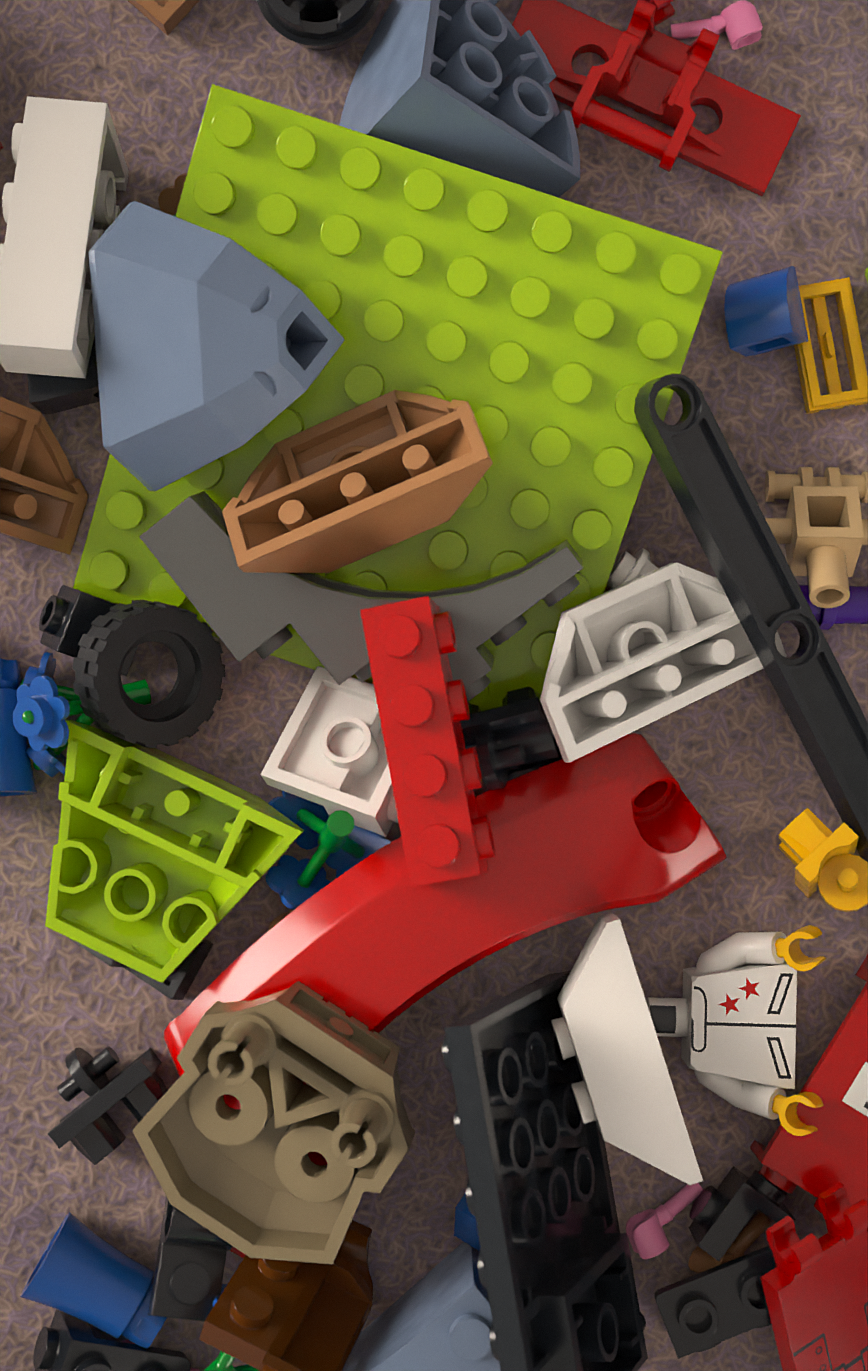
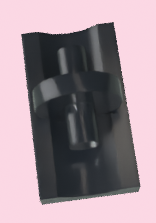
(509, 735)
(89, 1124)

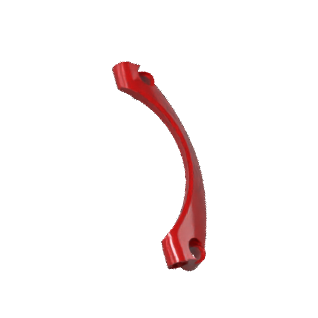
(565, 847)

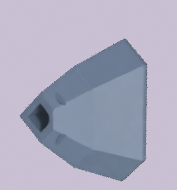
(193, 343)

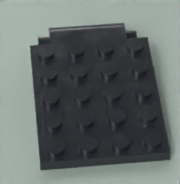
(540, 1193)

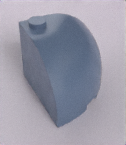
(464, 91)
(434, 1325)

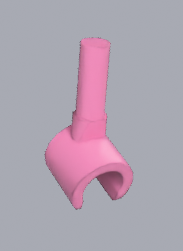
(737, 20)
(646, 1228)

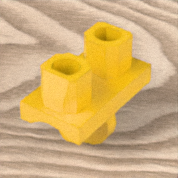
(826, 861)

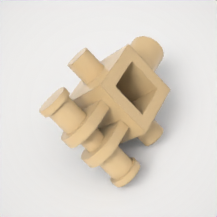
(821, 528)

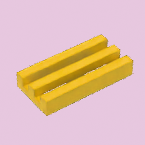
(853, 347)

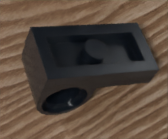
(186, 1268)

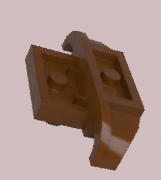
(294, 1311)

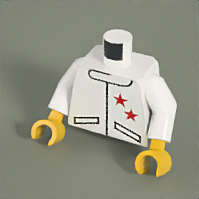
(742, 1022)

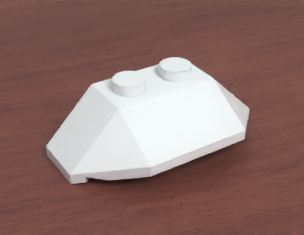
(642, 656)
(620, 1056)

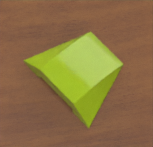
(152, 851)

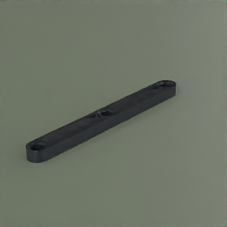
(762, 593)

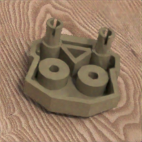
(250, 1166)

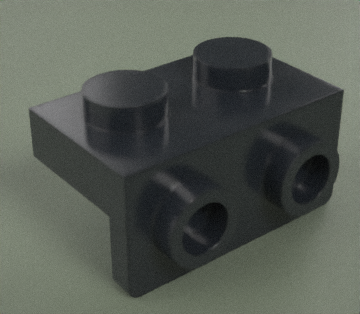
(716, 1303)

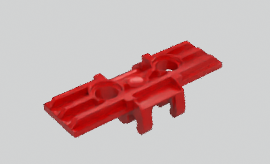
(663, 82)

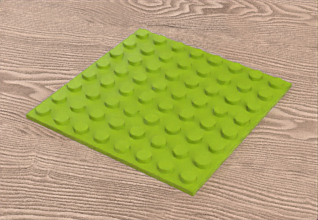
(447, 294)

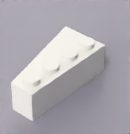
(53, 218)

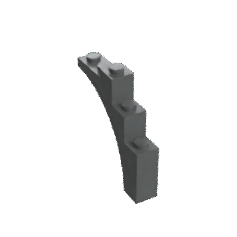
(254, 608)

